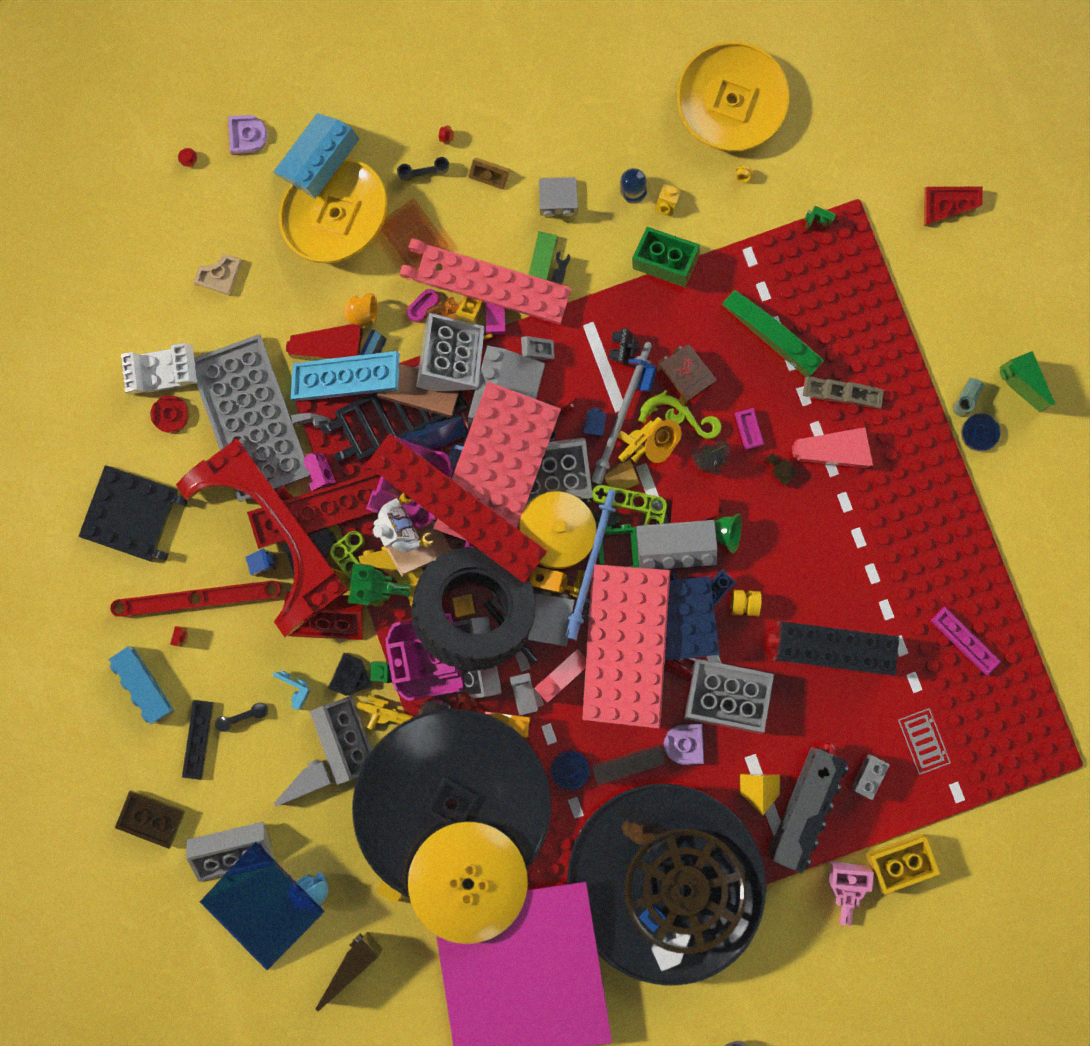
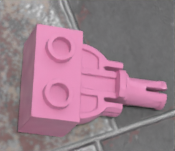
(849, 885)

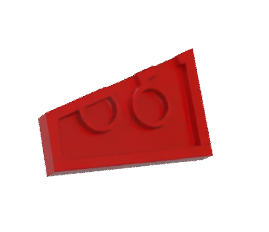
(950, 201)

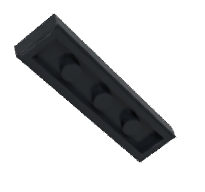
(197, 739)

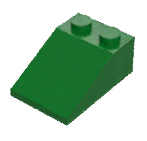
(1028, 381)

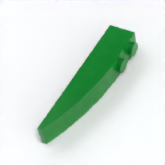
(773, 334)

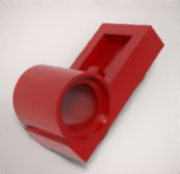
(565, 404)

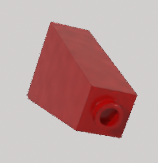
(326, 343)

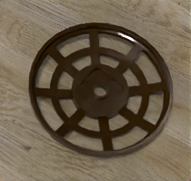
(675, 901)

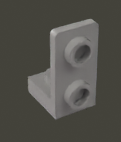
(524, 694)

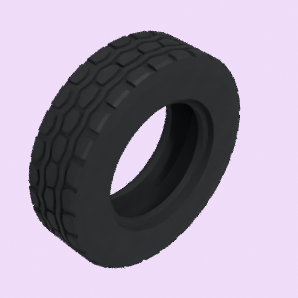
(462, 648)

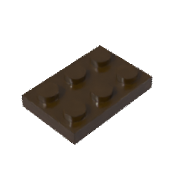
(150, 819)

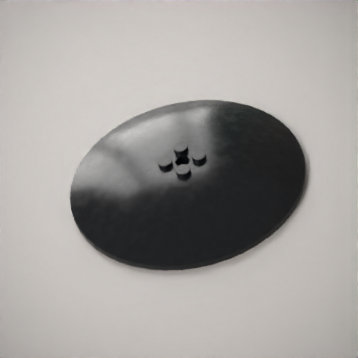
(439, 758)
(605, 853)

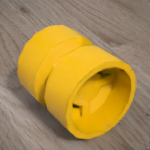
(745, 603)

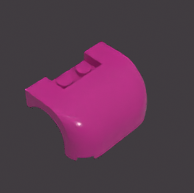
(387, 492)
(414, 669)

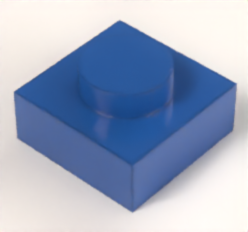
(646, 918)

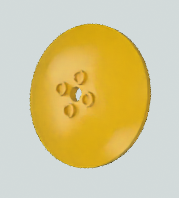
(735, 71)
(309, 222)
(463, 853)

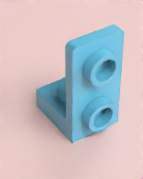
(298, 697)

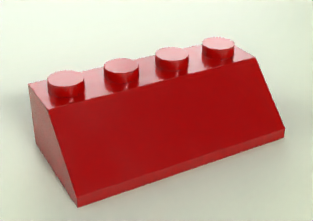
(336, 621)

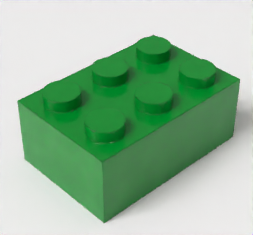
(666, 256)

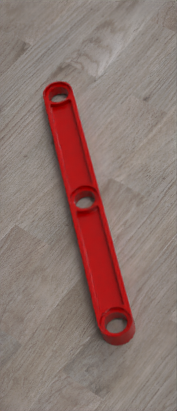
(182, 599)

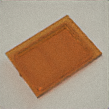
(407, 224)

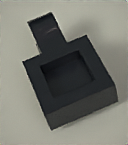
(559, 275)

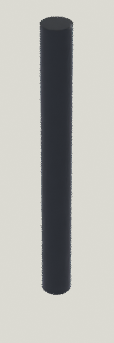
(499, 618)

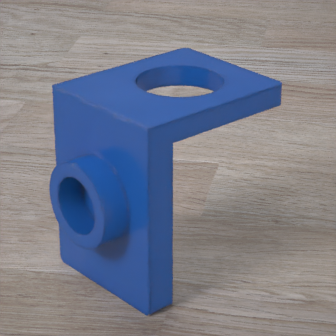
(647, 377)

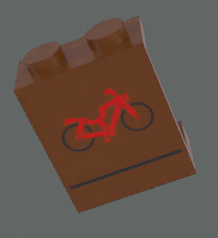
(686, 373)

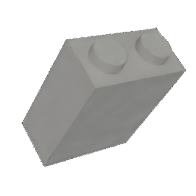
(551, 618)

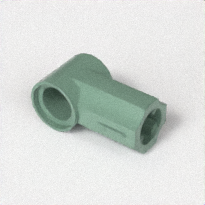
(968, 396)

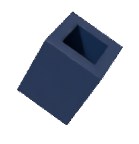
(595, 423)

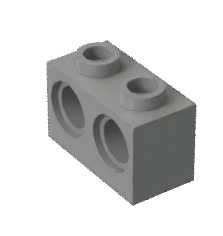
(869, 776)

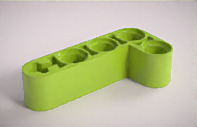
(628, 504)
(349, 557)

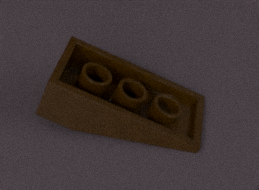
(360, 955)

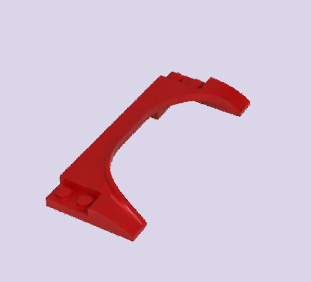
(314, 579)

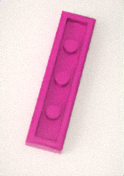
(965, 641)

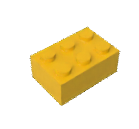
(902, 863)

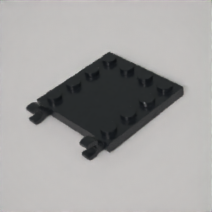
(129, 513)

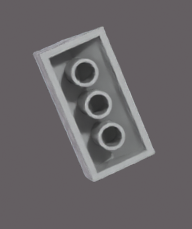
(677, 545)
(481, 682)
(342, 738)
(216, 853)

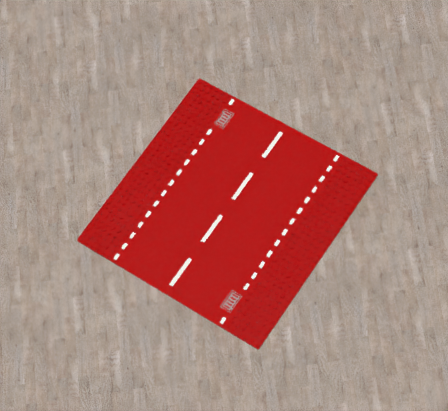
(825, 550)

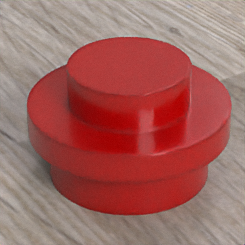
(446, 134)
(187, 157)

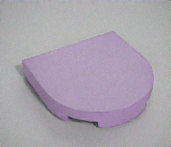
(246, 134)
(685, 744)

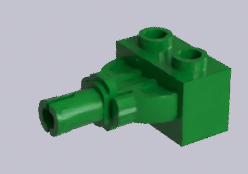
(369, 584)

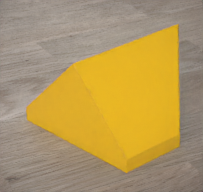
(760, 790)

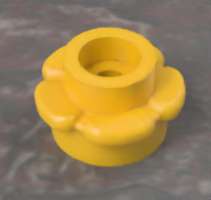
(744, 174)

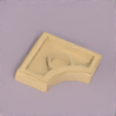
(219, 276)

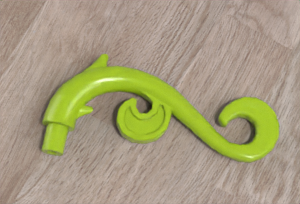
(661, 399)

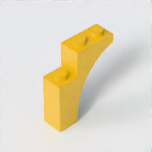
(384, 562)

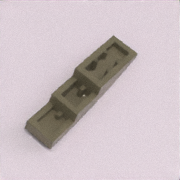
(842, 392)

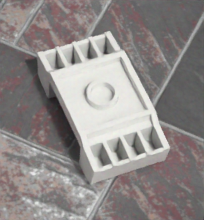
(159, 369)

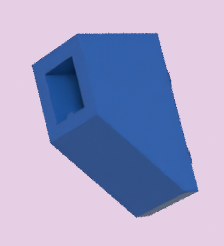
(261, 562)

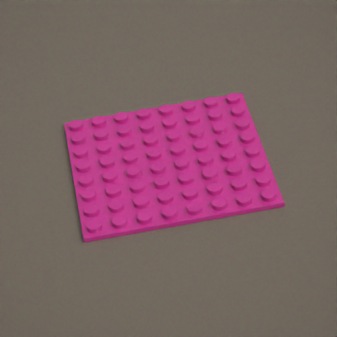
(532, 980)

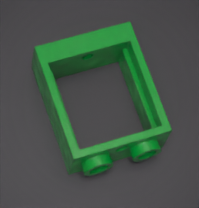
(624, 529)

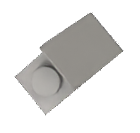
(537, 348)

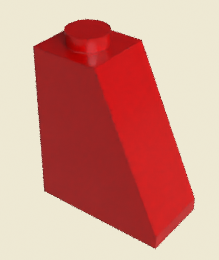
(693, 507)

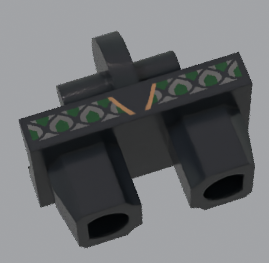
(627, 346)

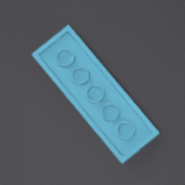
(345, 376)

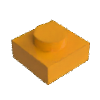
(463, 605)

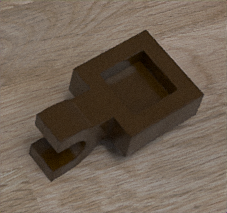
(783, 470)

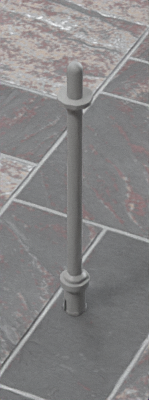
(603, 464)

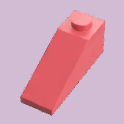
(561, 676)

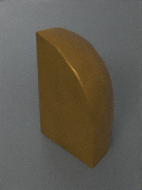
(622, 476)

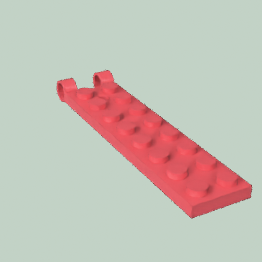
(488, 283)

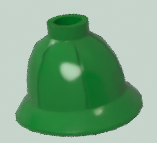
(729, 531)

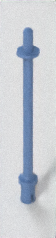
(576, 618)

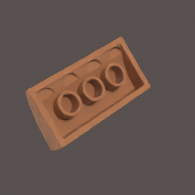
(408, 394)

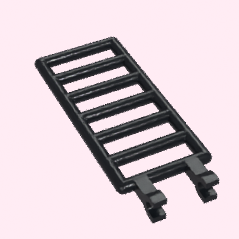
(355, 449)

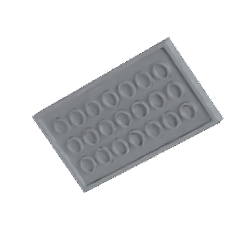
(249, 406)

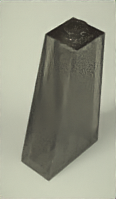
(628, 764)

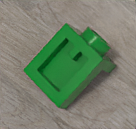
(821, 216)
(381, 671)

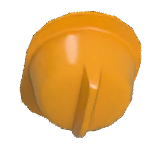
(662, 440)

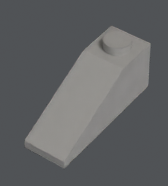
(308, 780)

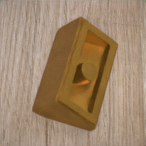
(489, 173)

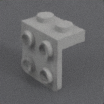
(558, 196)

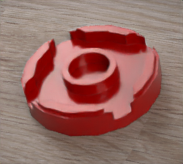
(169, 414)

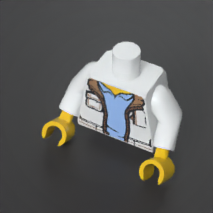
(396, 527)

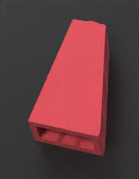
(840, 448)

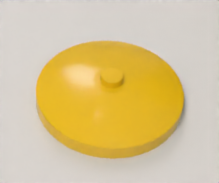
(561, 527)

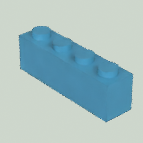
(141, 685)

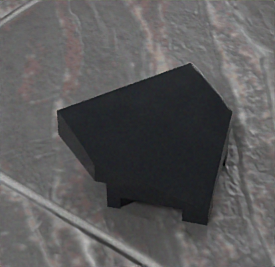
(349, 676)

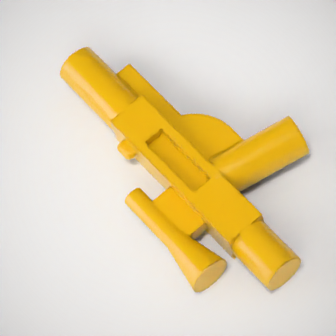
(636, 440)
(381, 714)

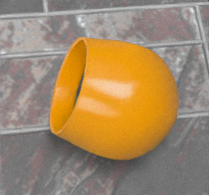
(358, 310)

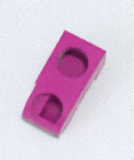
(319, 471)

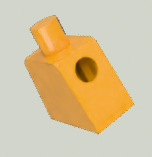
(553, 580)

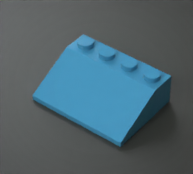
(317, 154)

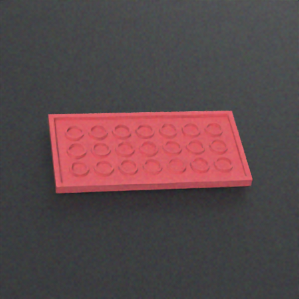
(504, 451)
(626, 645)

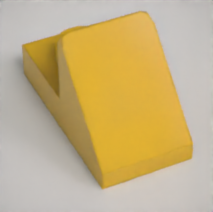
(469, 310)

